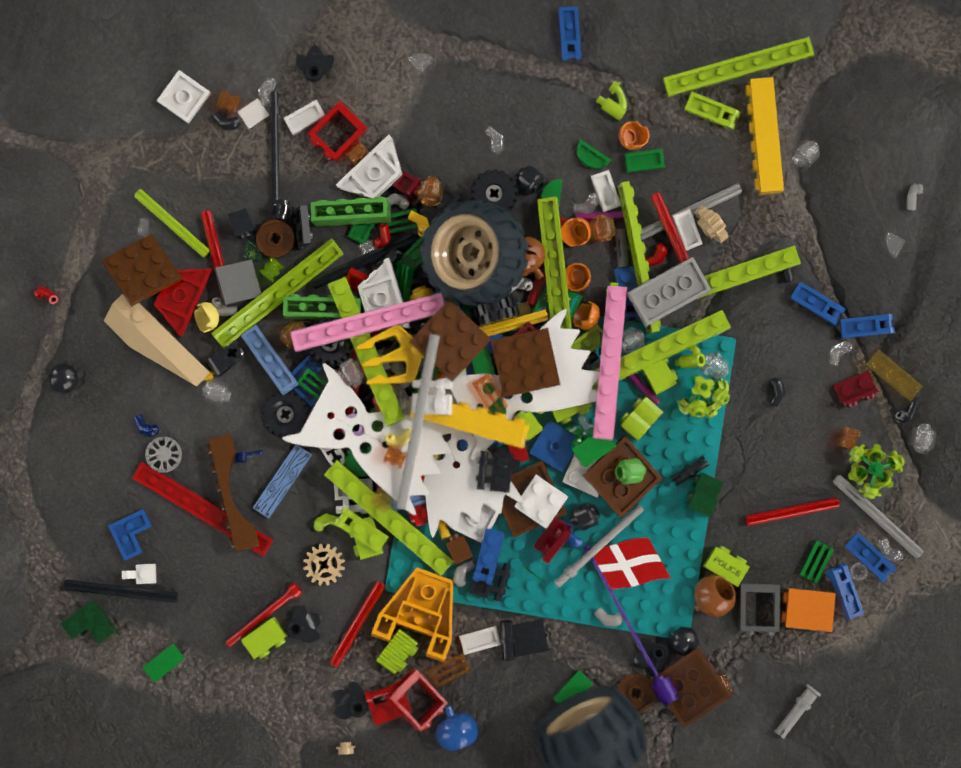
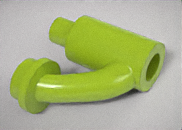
(610, 106)
(693, 360)

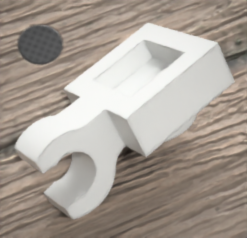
(144, 574)

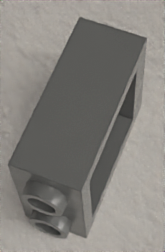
(766, 630)

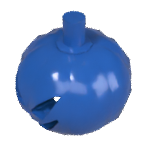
(456, 730)

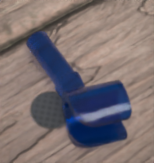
(242, 456)

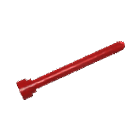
(292, 592)

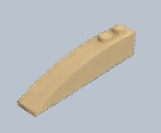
(150, 338)

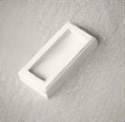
(304, 117)
(606, 191)
(687, 229)
(479, 640)

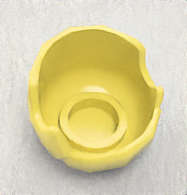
(206, 317)

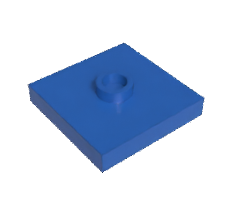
(553, 446)

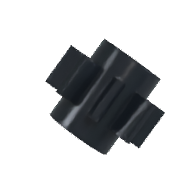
(282, 210)

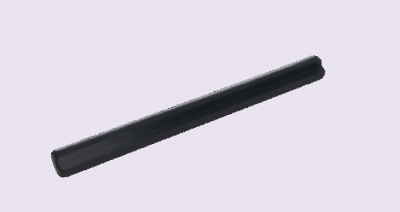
(362, 261)
(123, 591)

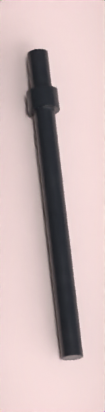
(274, 111)

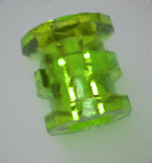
(271, 269)

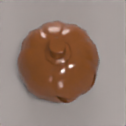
(535, 257)
(708, 597)

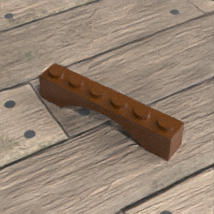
(224, 453)

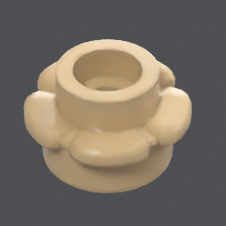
(345, 748)

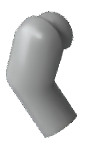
(399, 369)

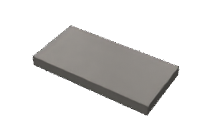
(669, 291)

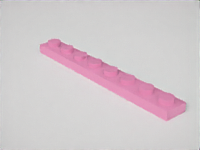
(366, 322)
(610, 363)

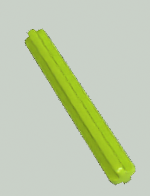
(173, 224)

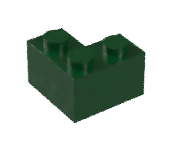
(704, 494)
(90, 618)

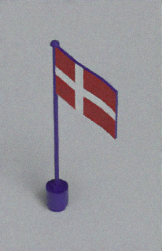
(628, 566)

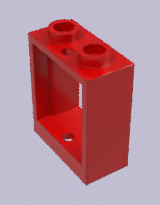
(351, 118)
(402, 686)

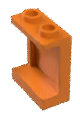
(808, 609)

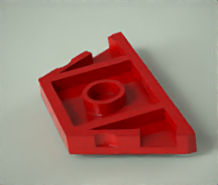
(180, 299)

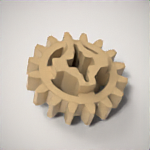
(711, 224)
(316, 559)

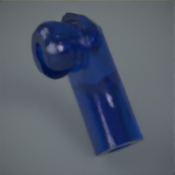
(145, 429)

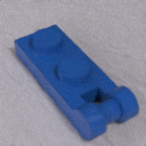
(569, 32)
(626, 278)
(816, 303)
(866, 326)
(488, 555)
(869, 556)
(845, 591)

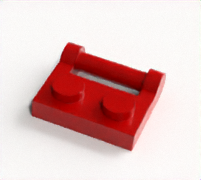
(385, 711)

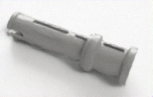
(803, 703)

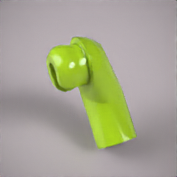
(323, 521)

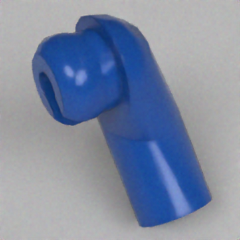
(573, 541)

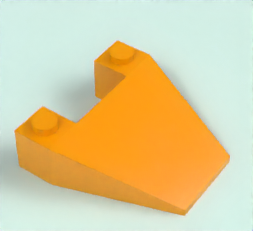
(422, 606)

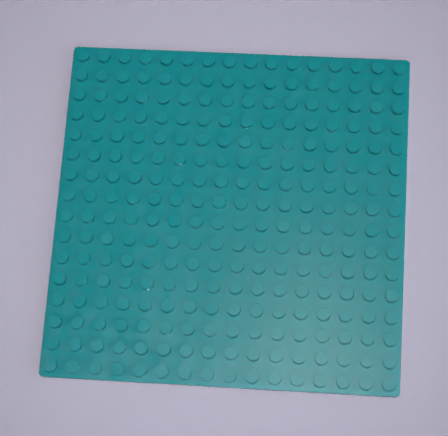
(673, 530)

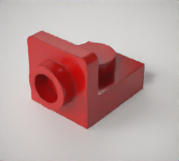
(421, 515)

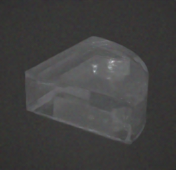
(421, 61)
(143, 227)
(894, 244)

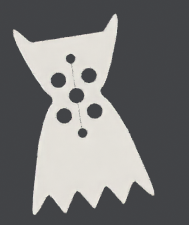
(573, 391)
(319, 433)
(455, 489)

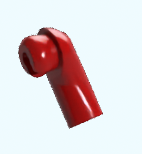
(384, 237)
(659, 255)
(50, 295)

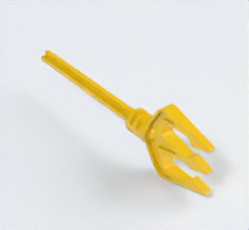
(412, 357)

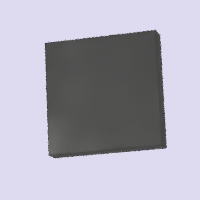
(237, 282)

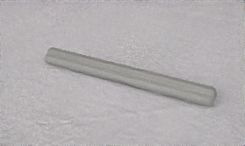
(707, 202)
(878, 516)

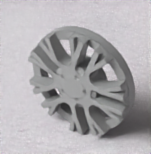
(163, 454)

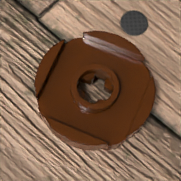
(271, 249)
(638, 682)

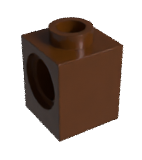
(459, 548)

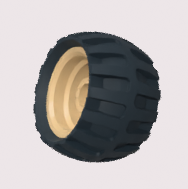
(443, 248)
(592, 731)

